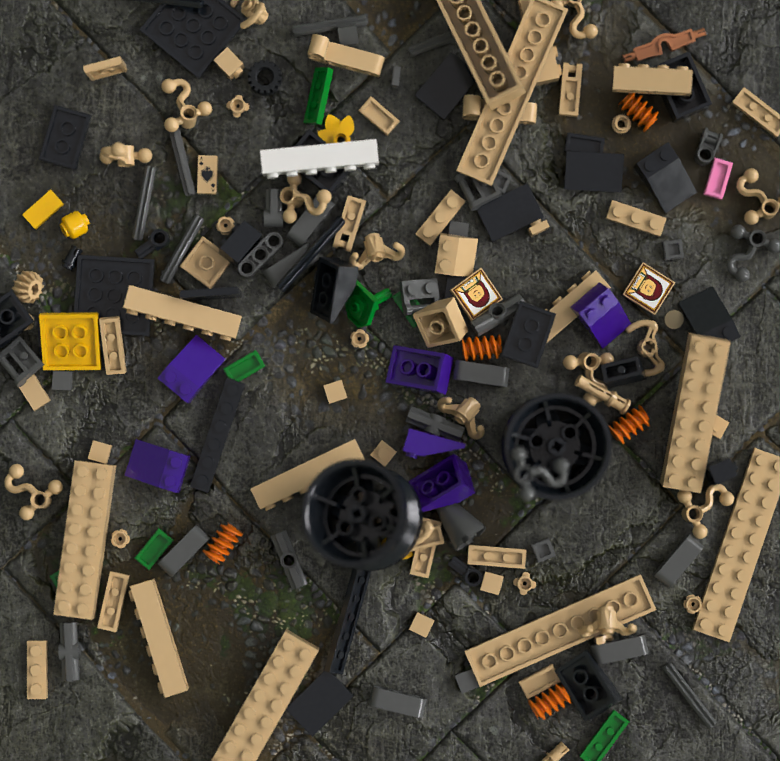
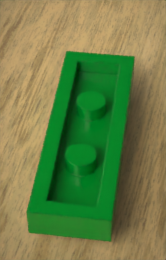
(318, 96)
(604, 737)

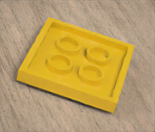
(70, 341)

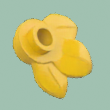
(336, 129)

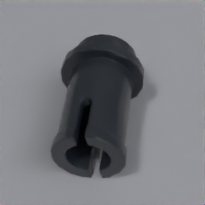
(71, 259)

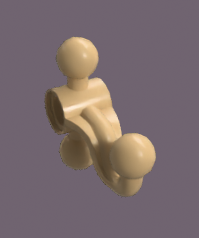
(590, 30)
(204, 108)
(124, 155)
(295, 199)
(752, 217)
(571, 362)
(27, 512)
(700, 531)

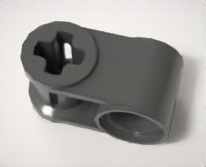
(709, 144)

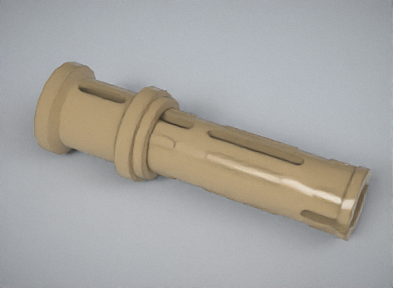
(609, 397)

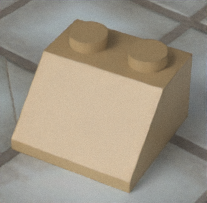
(456, 255)
(441, 322)

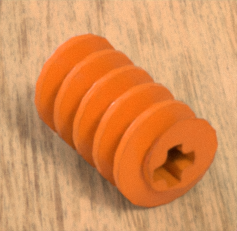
(639, 110)
(481, 347)
(629, 424)
(223, 542)
(550, 701)

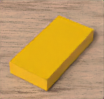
(43, 209)

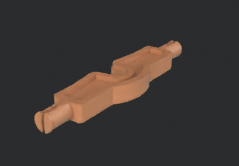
(673, 41)

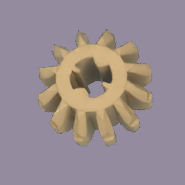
(28, 286)

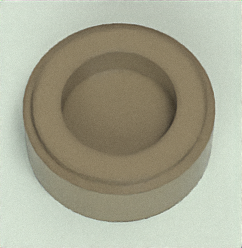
(673, 319)

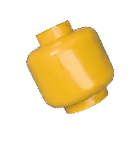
(74, 224)

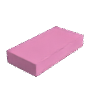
(718, 178)

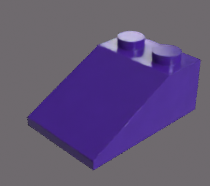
(601, 314)
(191, 369)
(420, 369)
(426, 444)
(157, 466)
(443, 484)

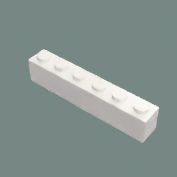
(319, 158)

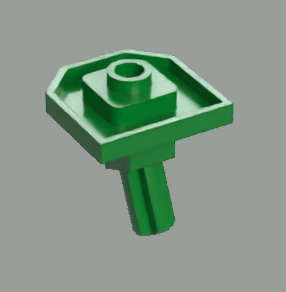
(363, 304)

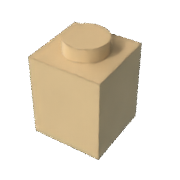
(229, 64)

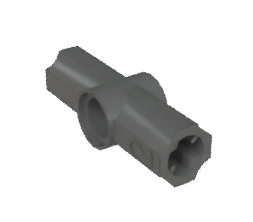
(496, 316)
(435, 424)
(293, 572)
(69, 651)

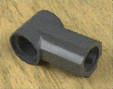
(273, 214)

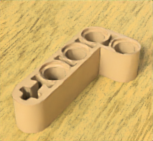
(344, 56)
(474, 105)

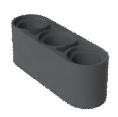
(308, 224)
(251, 257)
(279, 269)
(481, 373)
(183, 551)
(678, 560)
(620, 649)
(397, 701)

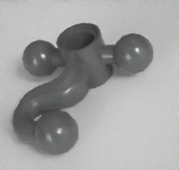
(738, 232)
(526, 492)

